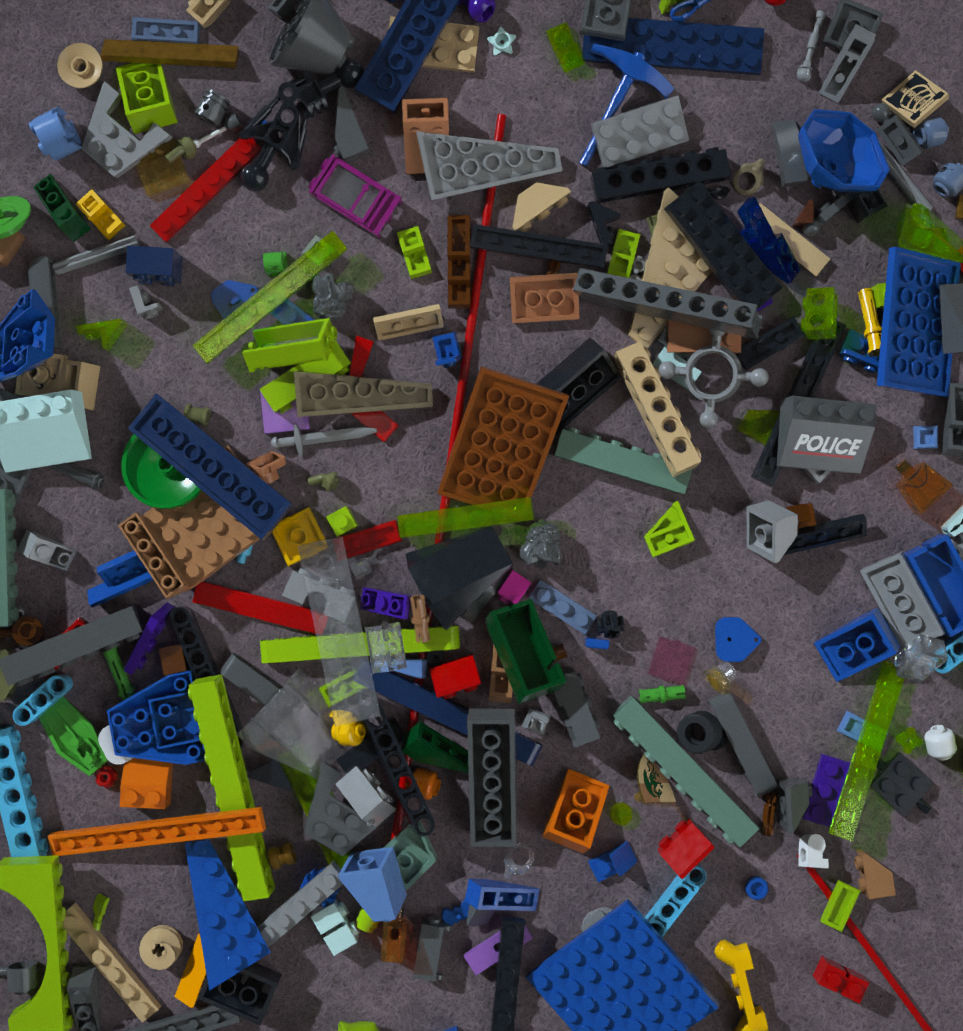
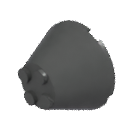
(312, 39)

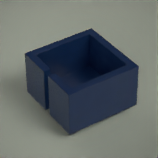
(154, 265)

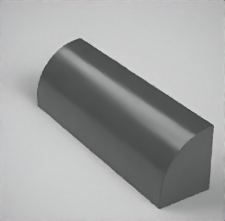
(43, 280)

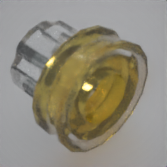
(720, 677)

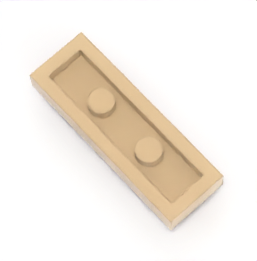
(408, 322)

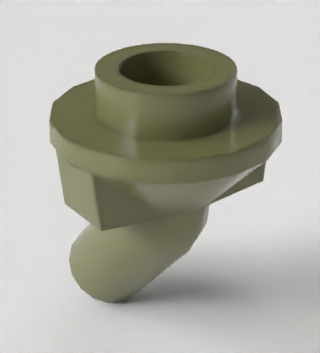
(184, 147)
(329, 481)

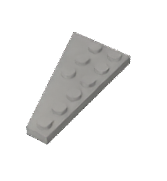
(471, 164)

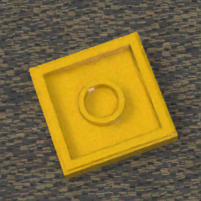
(296, 531)

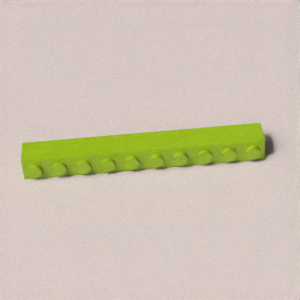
(230, 783)

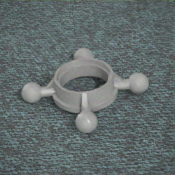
(709, 418)

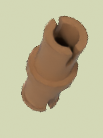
(420, 618)

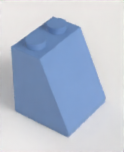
(375, 882)

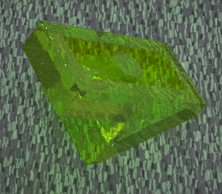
(109, 331)

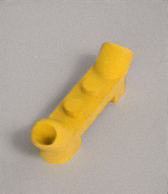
(740, 960)

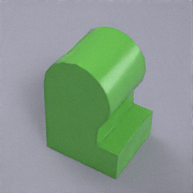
(274, 263)

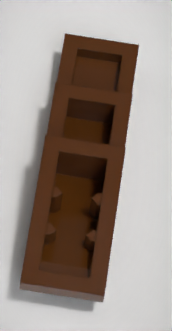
(458, 261)

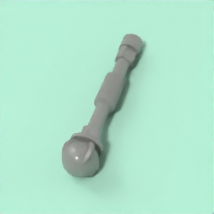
(805, 70)

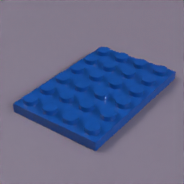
(911, 324)

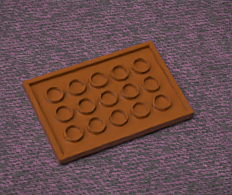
(502, 439)

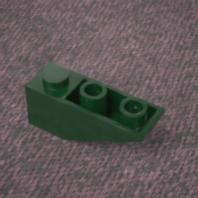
(61, 208)

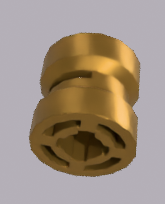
(282, 855)

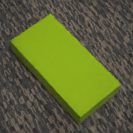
(840, 905)

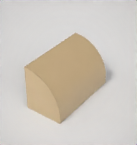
(81, 377)

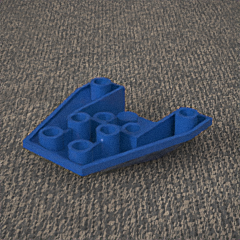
(26, 336)
(158, 723)

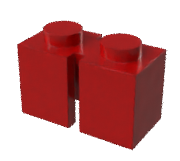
(832, 976)

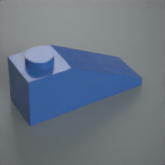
(498, 895)

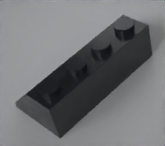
(583, 377)

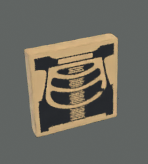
(915, 99)

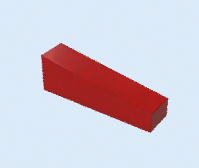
(360, 356)

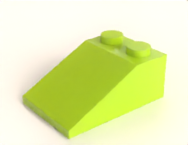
(145, 96)

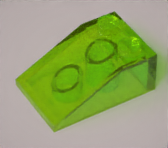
(926, 233)

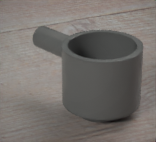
(21, 979)

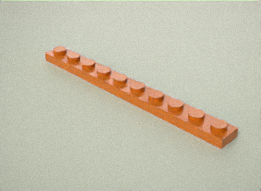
(157, 831)

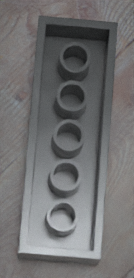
(65, 648)
(492, 777)

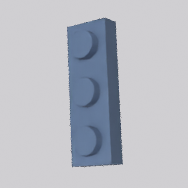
(562, 607)

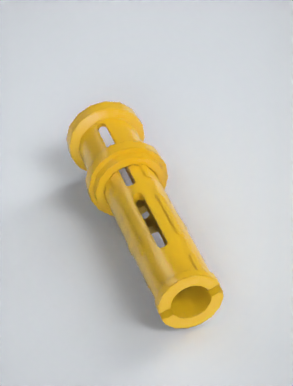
(871, 320)

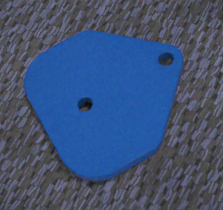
(233, 293)
(741, 641)

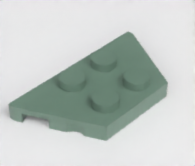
(413, 854)

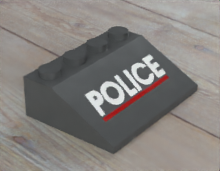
(824, 434)

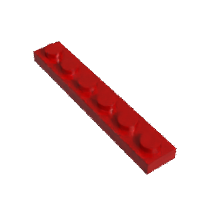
(205, 188)

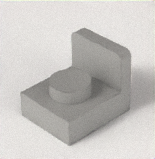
(141, 301)

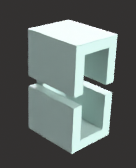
(341, 936)

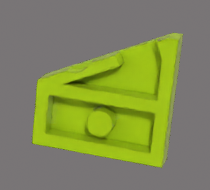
(669, 532)

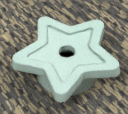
(506, 37)

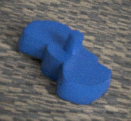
(456, 914)

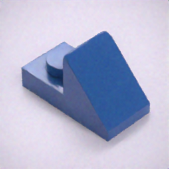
(613, 861)

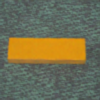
(193, 976)

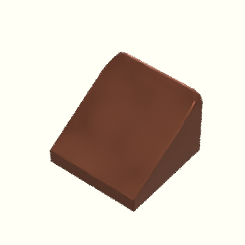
(806, 215)

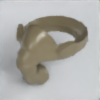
(756, 169)

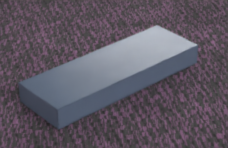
(165, 30)

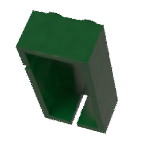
(524, 651)

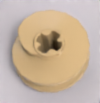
(154, 956)

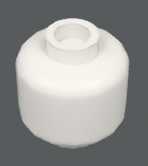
(940, 742)

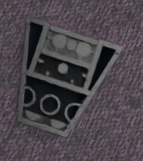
(458, 572)

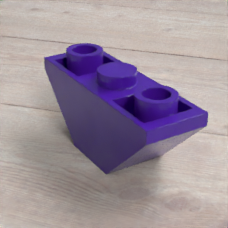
(386, 602)

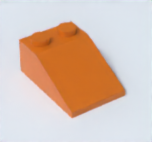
(146, 784)
(576, 811)

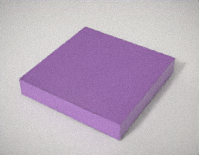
(279, 422)

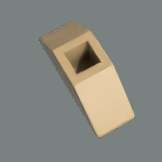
(536, 204)

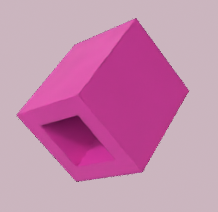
(513, 587)

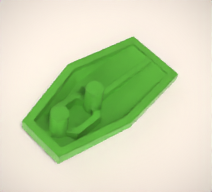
(73, 736)

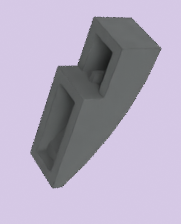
(789, 154)
(953, 423)

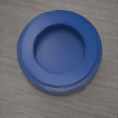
(756, 888)

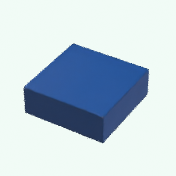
(597, 643)

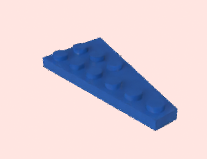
(225, 925)

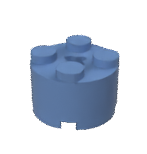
(56, 134)

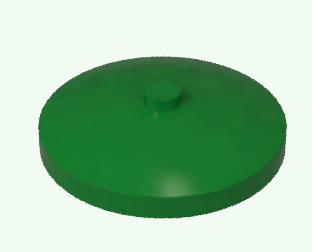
(154, 479)

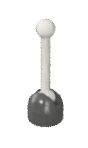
(232, 124)

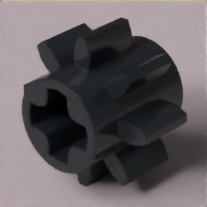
(610, 624)

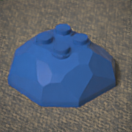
(841, 152)

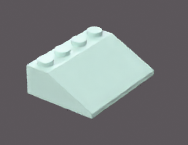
(43, 431)

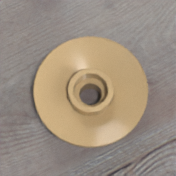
(72, 58)

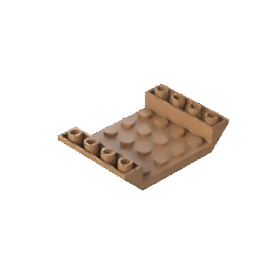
(186, 542)

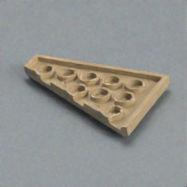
(669, 263)

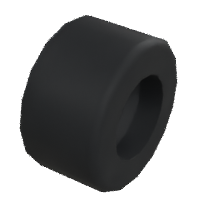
(686, 734)

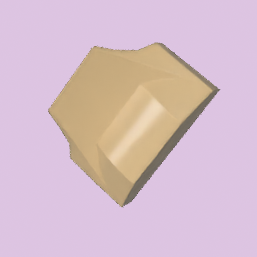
(206, 11)

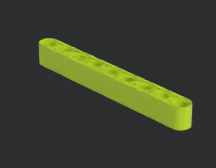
(307, 646)

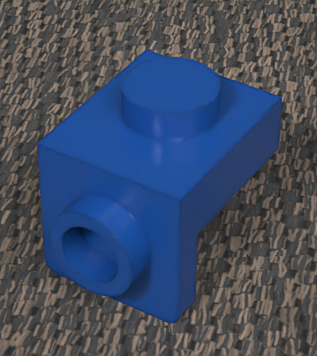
(447, 349)

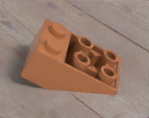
(422, 116)

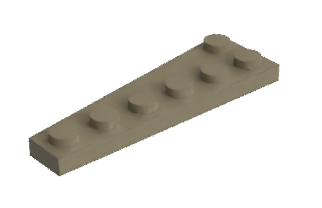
(344, 394)

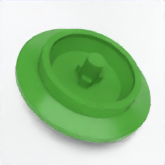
(13, 214)

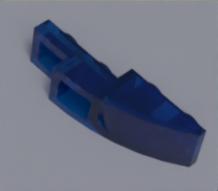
(769, 247)

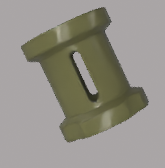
(197, 415)

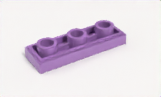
(486, 954)

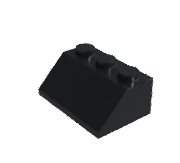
(245, 993)

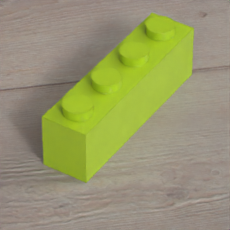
(281, 391)

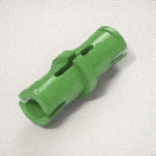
(662, 694)

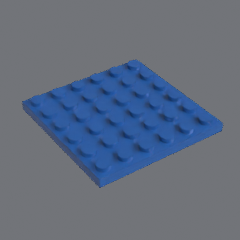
(622, 979)

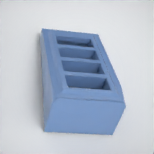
(415, 668)

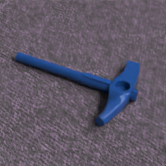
(633, 69)

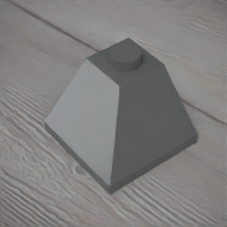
(792, 801)

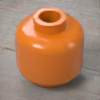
(427, 782)

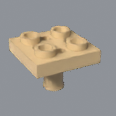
(28, 383)

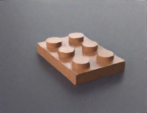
(544, 298)

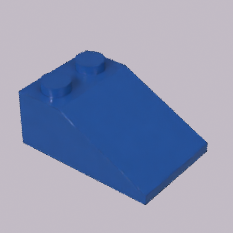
(858, 645)

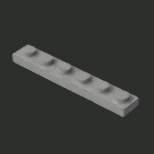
(301, 904)

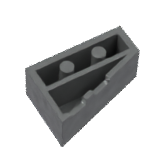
(576, 711)

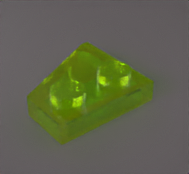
(758, 424)

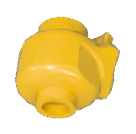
(348, 734)

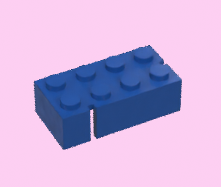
(941, 577)

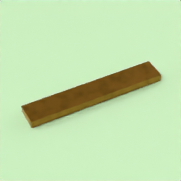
(170, 53)

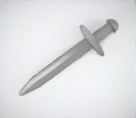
(320, 437)

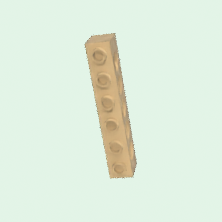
(676, 462)

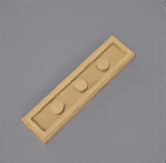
(805, 253)

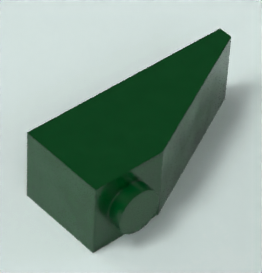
(434, 749)

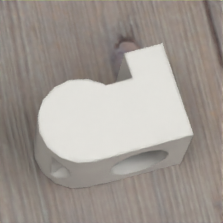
(811, 851)

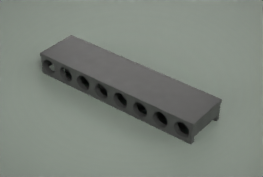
(668, 304)

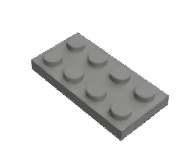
(640, 131)
(902, 599)

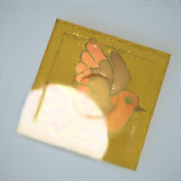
(158, 173)

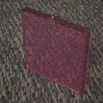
(671, 660)

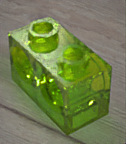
(825, 312)

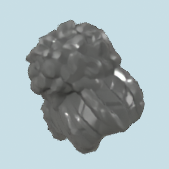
(331, 297)
(541, 544)

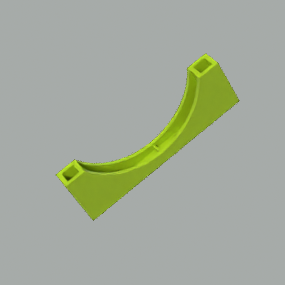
(38, 886)

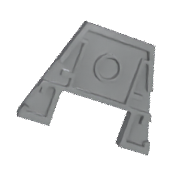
(111, 142)

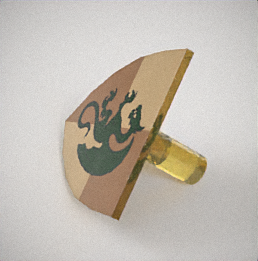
(652, 784)

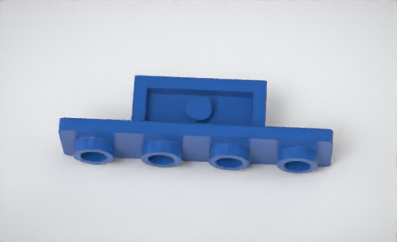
(119, 577)

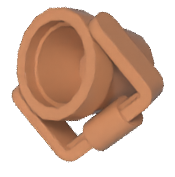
(267, 465)

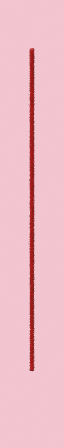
(457, 419)

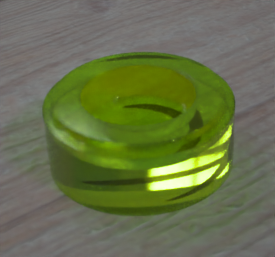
(621, 813)

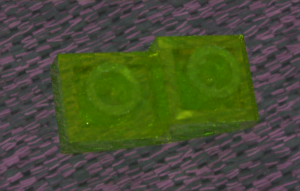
(564, 47)

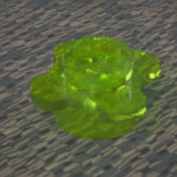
(902, 740)

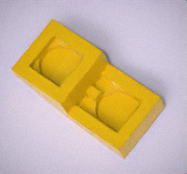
(100, 214)

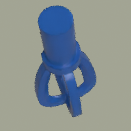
(696, 5)

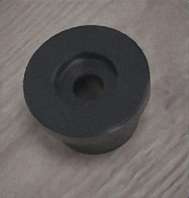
(433, 660)

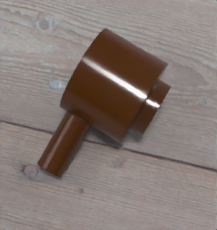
(25, 631)

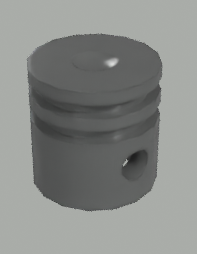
(212, 107)

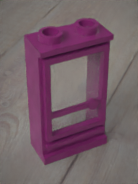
(354, 195)

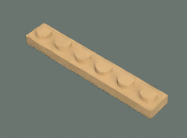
(110, 963)

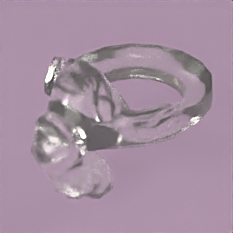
(513, 869)

